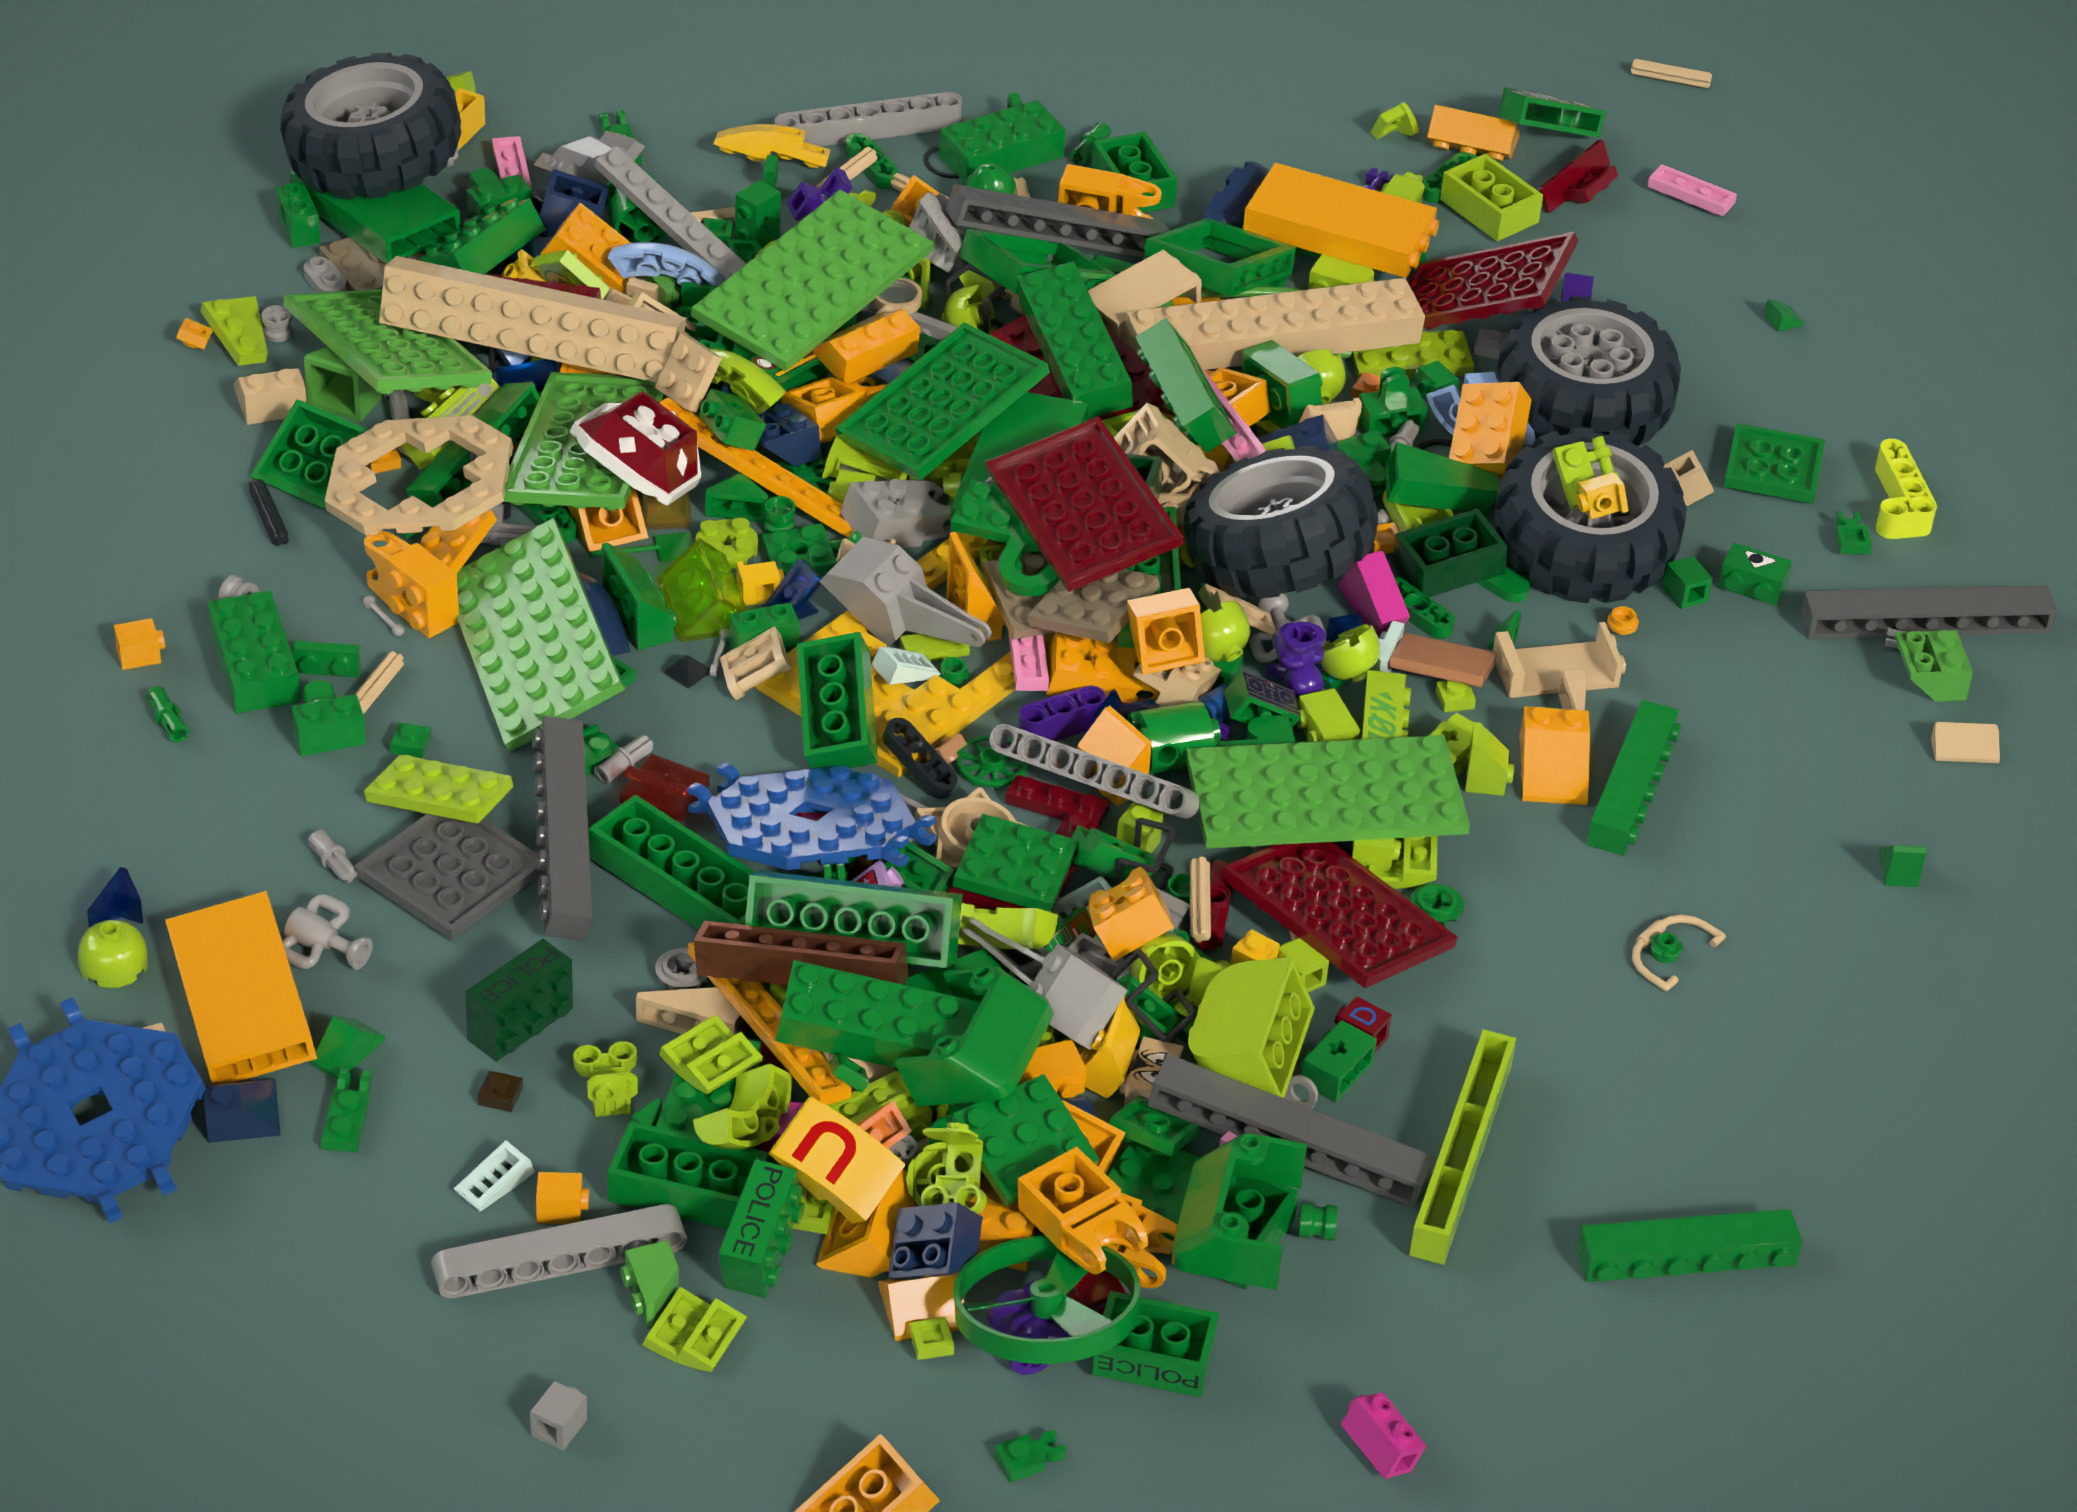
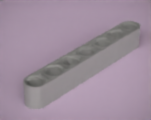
(876, 118)
(1107, 771)
(554, 1251)

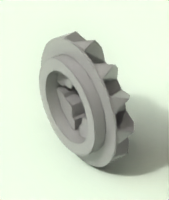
(667, 967)

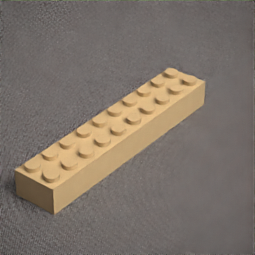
(528, 319)
(1300, 321)

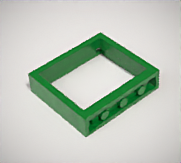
(1009, 256)
(1260, 263)

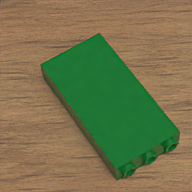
(389, 224)
(1019, 425)

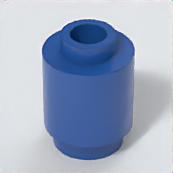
(1216, 702)

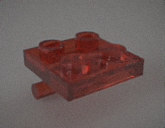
(663, 785)

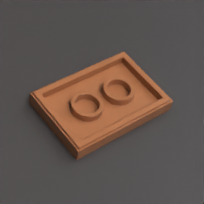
(1443, 660)

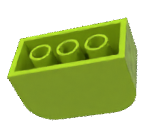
(1253, 1023)

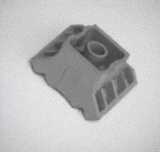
(579, 156)
(936, 225)

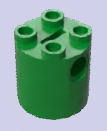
(630, 219)
(1174, 730)

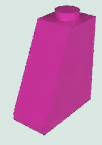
(1374, 592)

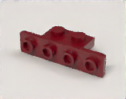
(1579, 178)

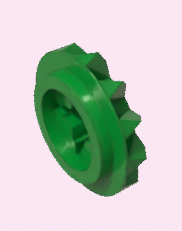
(1450, 901)

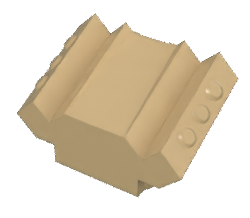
(1155, 436)

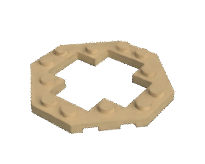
(486, 472)

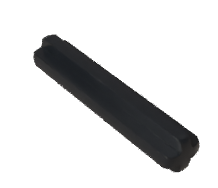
(268, 512)

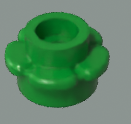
(954, 670)
(1666, 947)

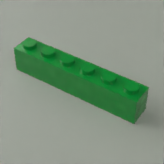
(506, 412)
(1634, 777)
(1688, 1245)

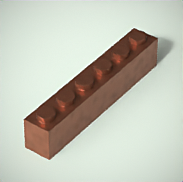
(769, 953)

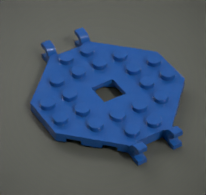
(762, 826)
(146, 1084)

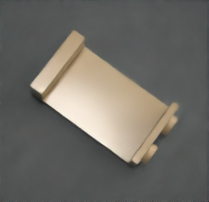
(1143, 287)
(1540, 668)

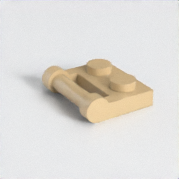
(751, 656)

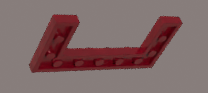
(1052, 801)

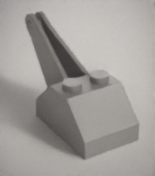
(891, 596)
(1075, 988)

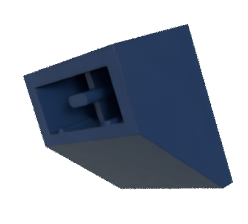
(563, 196)
(790, 435)
(933, 1240)

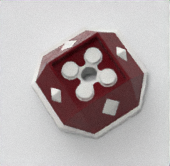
(642, 446)

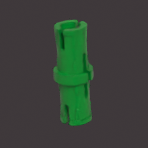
(1084, 149)
(167, 714)

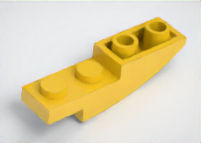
(761, 139)

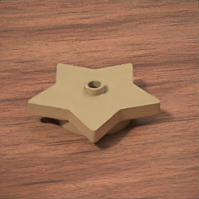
(958, 822)

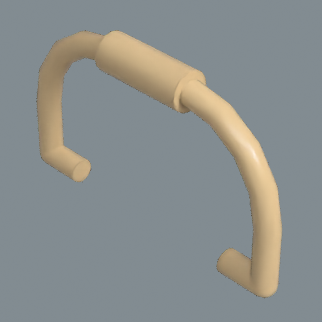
(1659, 927)

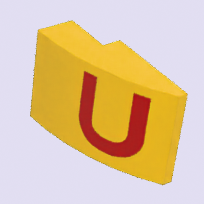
(837, 1160)

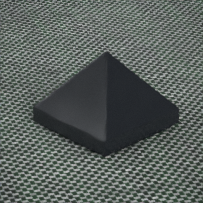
(687, 671)

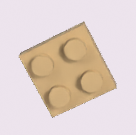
(688, 372)

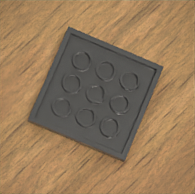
(449, 871)

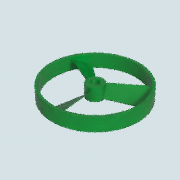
(1088, 1329)

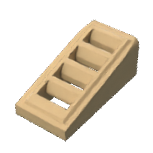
(1572, 689)

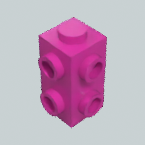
(1383, 1435)

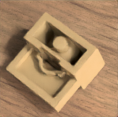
(1181, 683)

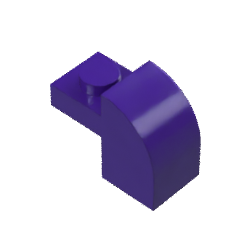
(807, 199)

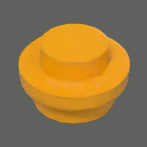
(1623, 620)

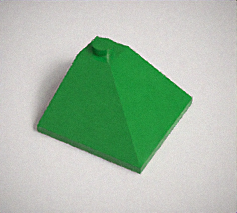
(304, 452)

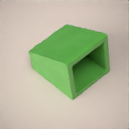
(337, 387)

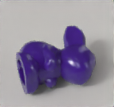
(1298, 650)
(1020, 1322)

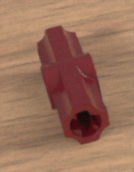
(1219, 905)

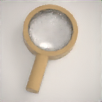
(900, 295)

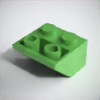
(1936, 663)

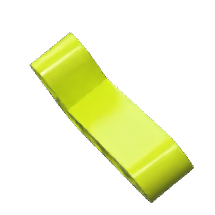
(1910, 503)

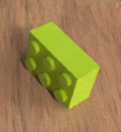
(1491, 197)

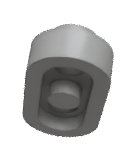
(323, 275)

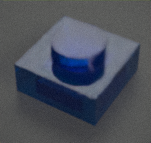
(1341, 624)

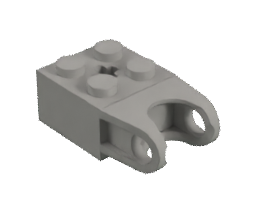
(897, 511)

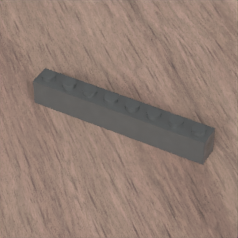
(1051, 220)
(1964, 609)
(562, 828)
(1332, 1144)

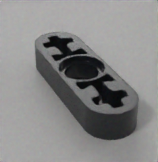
(922, 772)

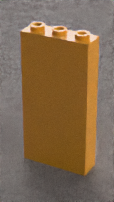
(1341, 220)
(240, 989)

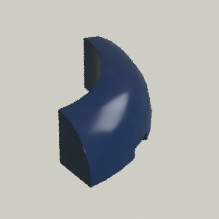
(1239, 190)
(606, 615)

